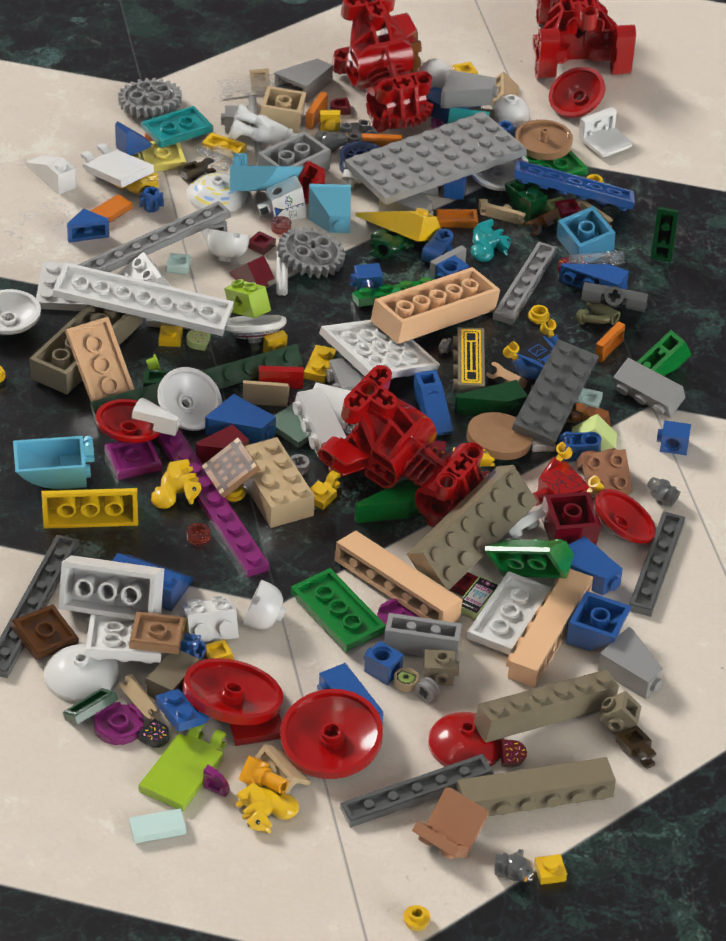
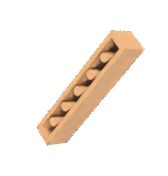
(397, 578)
(548, 629)

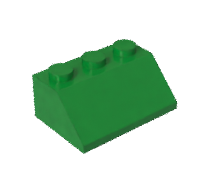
(531, 557)

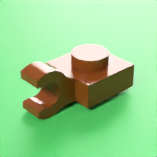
(587, 412)

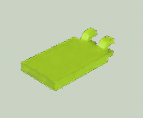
(179, 770)

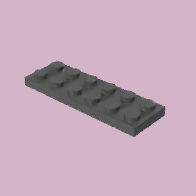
(555, 393)

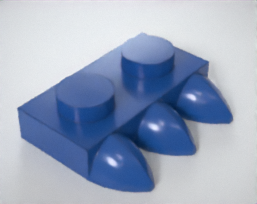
(180, 710)

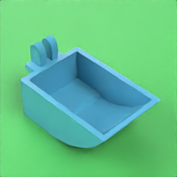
(257, 177)
(55, 461)

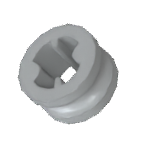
(303, 460)
(427, 689)

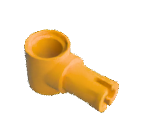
(259, 773)

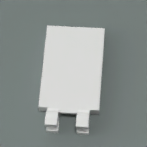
(116, 166)

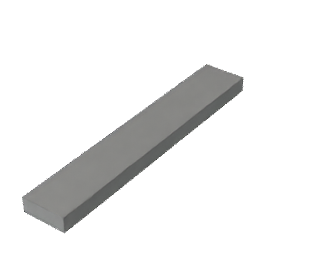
(525, 283)

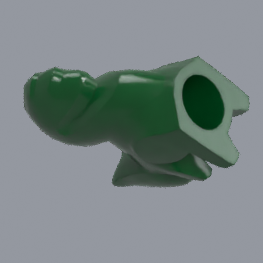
(387, 245)

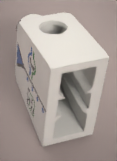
(285, 200)

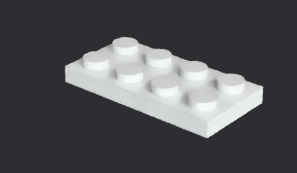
(508, 613)

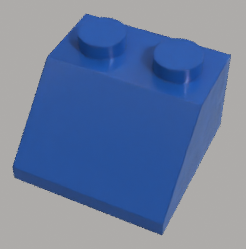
(596, 621)

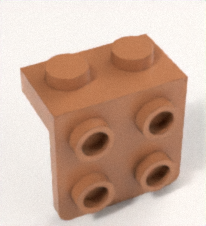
(609, 466)
(452, 824)

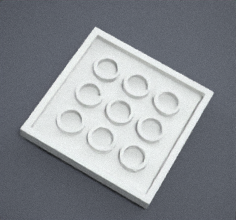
(369, 346)

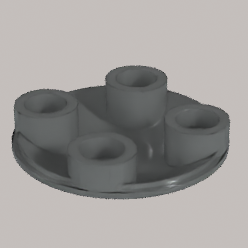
(355, 130)

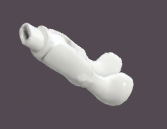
(266, 130)

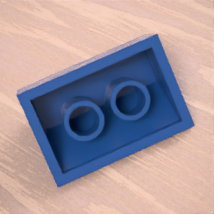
(174, 583)

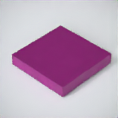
(132, 459)

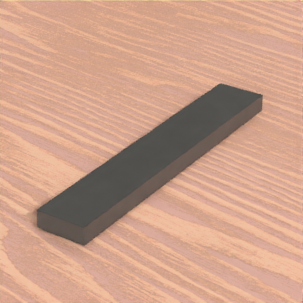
(656, 564)
(412, 791)

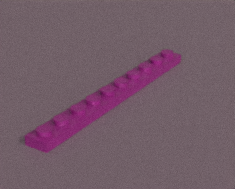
(217, 508)

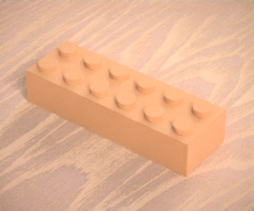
(435, 305)

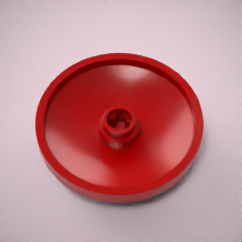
(232, 691)
(331, 733)

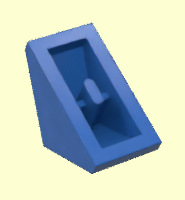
(130, 140)
(87, 226)

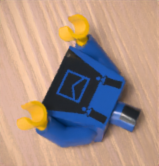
(532, 359)

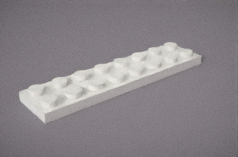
(143, 299)

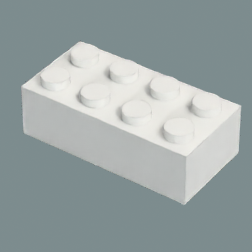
(110, 587)

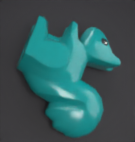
(486, 239)

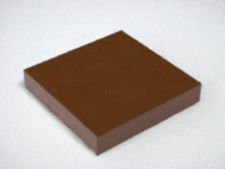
(44, 632)

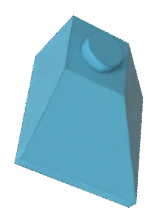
(330, 207)

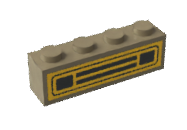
(469, 360)

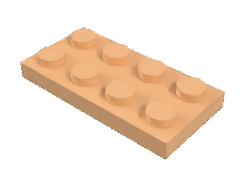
(99, 359)

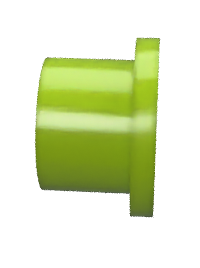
(153, 363)

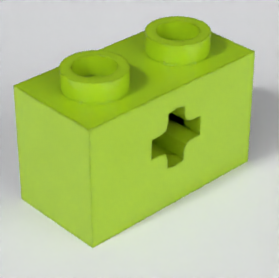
(248, 298)

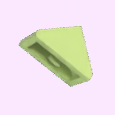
(598, 425)

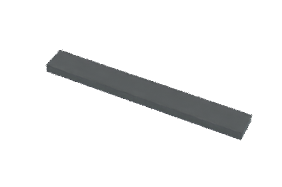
(35, 598)

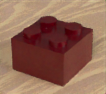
(570, 517)

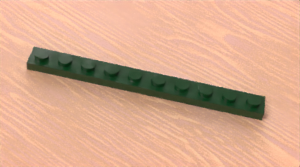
(222, 375)

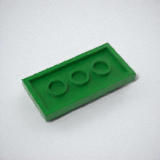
(338, 609)

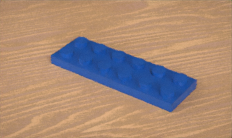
(569, 183)

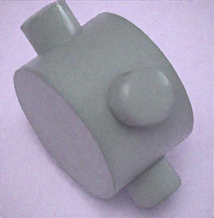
(445, 345)

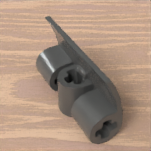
(614, 296)

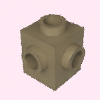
(441, 666)
(620, 712)

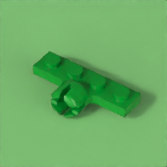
(367, 296)

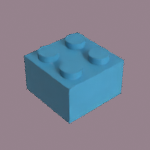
(585, 232)

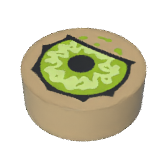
(406, 679)

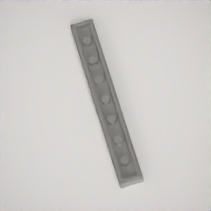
(159, 238)

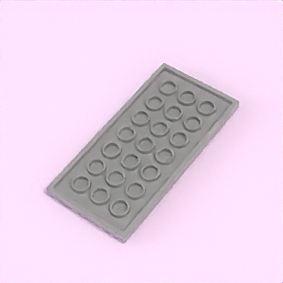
(435, 157)

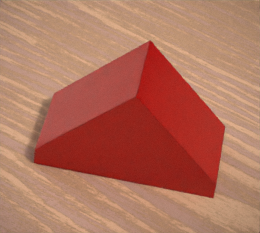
(311, 175)

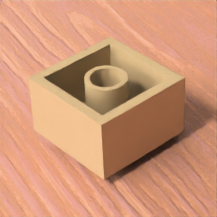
(284, 106)

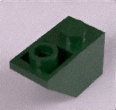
(526, 199)

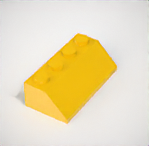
(90, 508)

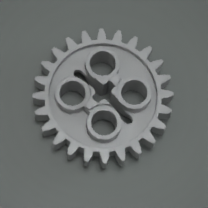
(150, 98)
(311, 252)

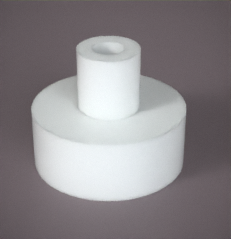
(350, 178)

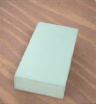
(157, 826)

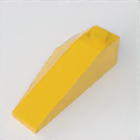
(413, 224)

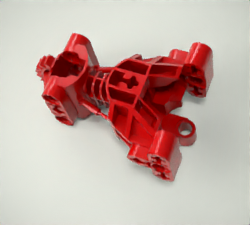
(580, 32)
(384, 64)
(396, 443)

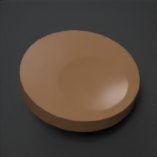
(545, 139)
(496, 436)

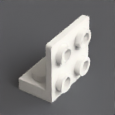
(144, 269)

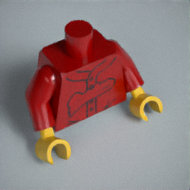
(562, 478)

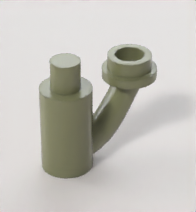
(602, 314)

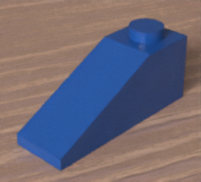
(343, 678)

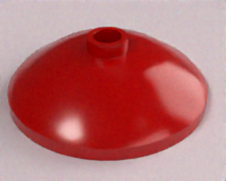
(577, 92)
(117, 423)
(624, 517)
(456, 739)

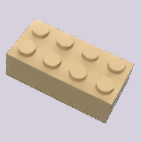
(278, 486)

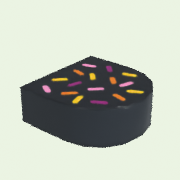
(154, 734)

